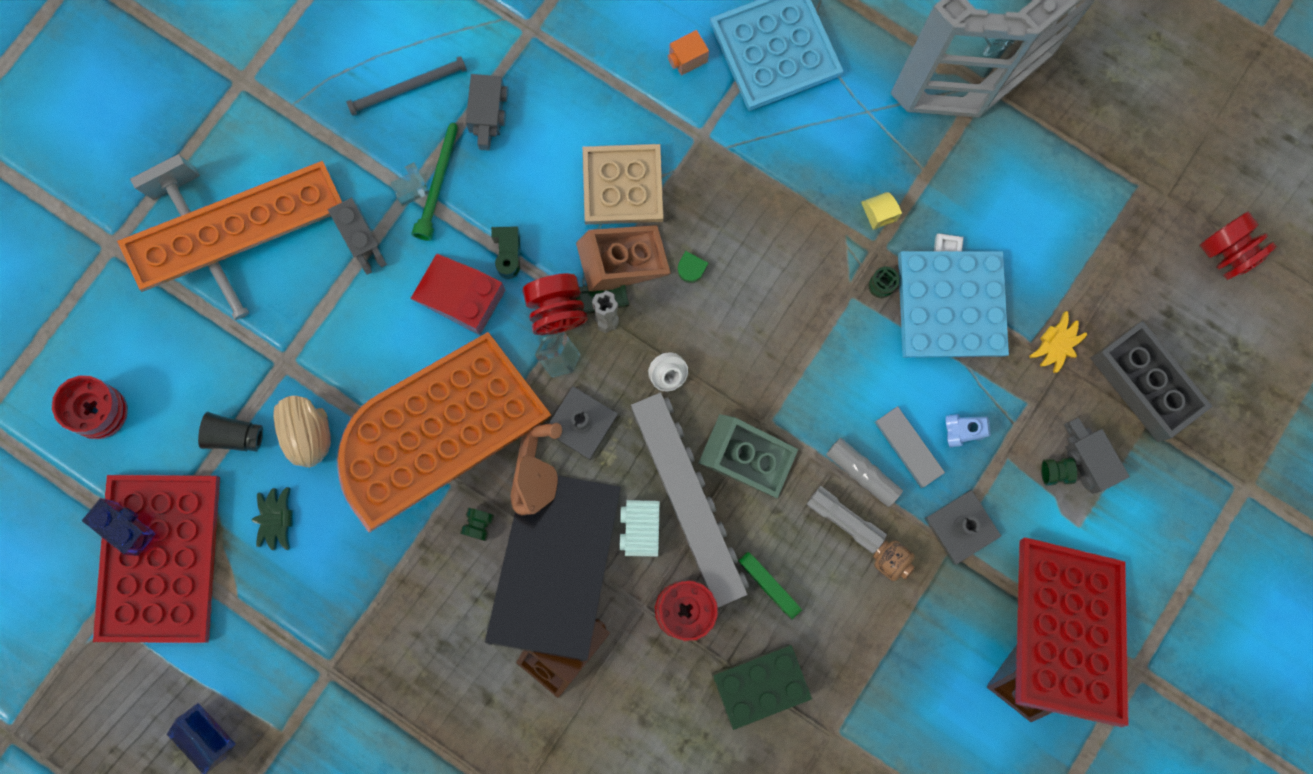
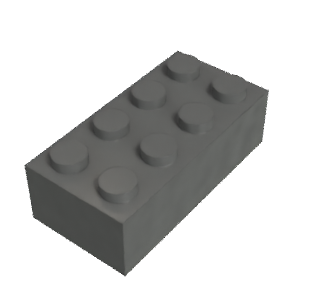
(1151, 382)

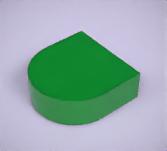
(691, 267)

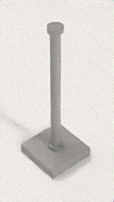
(166, 179)

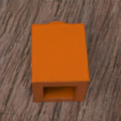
(688, 52)

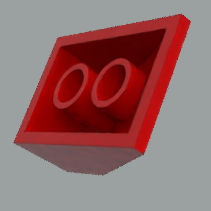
(459, 293)

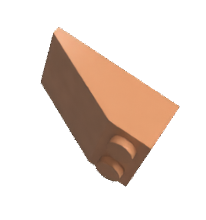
(621, 256)

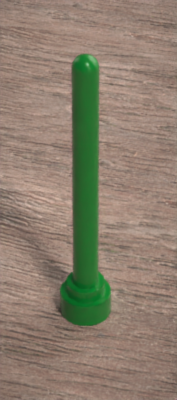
(423, 228)

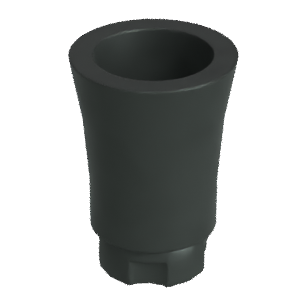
(228, 433)

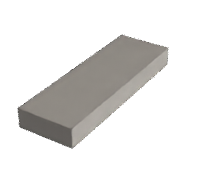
(909, 447)

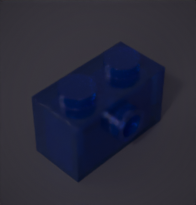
(119, 526)
(201, 738)

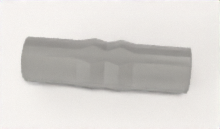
(864, 472)

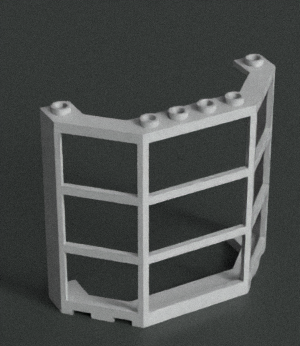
(1033, 24)

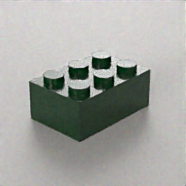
(761, 686)

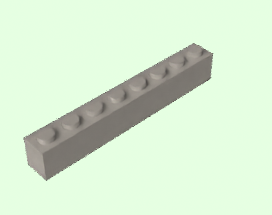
(688, 499)

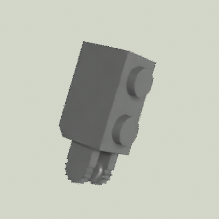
(356, 232)

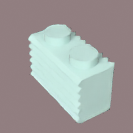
(641, 528)

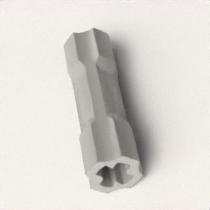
(606, 311)
(862, 531)

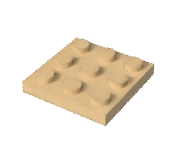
(622, 184)

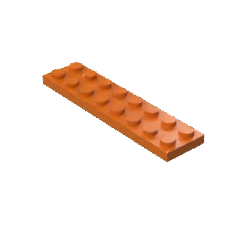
(229, 226)

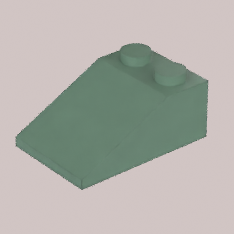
(748, 455)

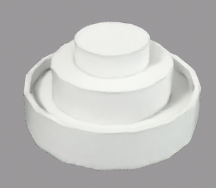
(668, 371)

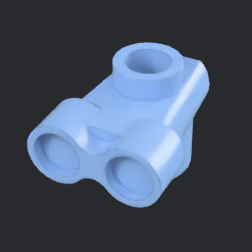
(960, 432)

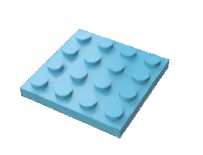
(775, 49)
(953, 304)

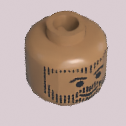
(894, 560)

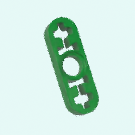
(769, 585)

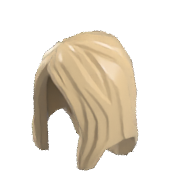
(302, 431)

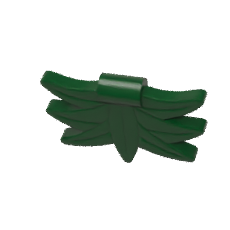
(274, 519)

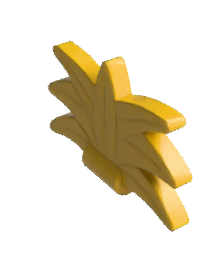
(1058, 343)

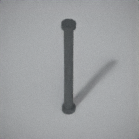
(406, 86)

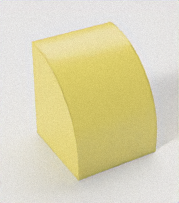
(881, 210)

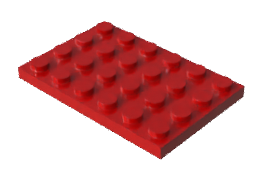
(170, 584)
(1072, 633)

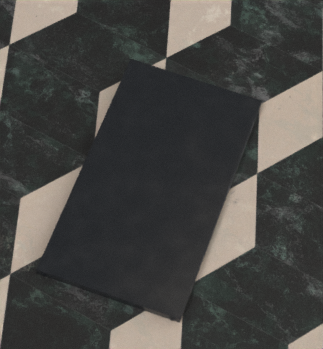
(555, 572)

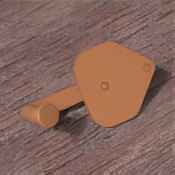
(533, 479)

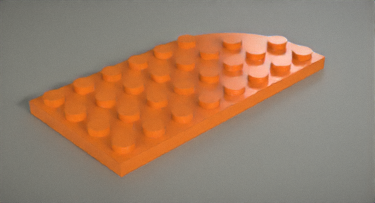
(433, 429)

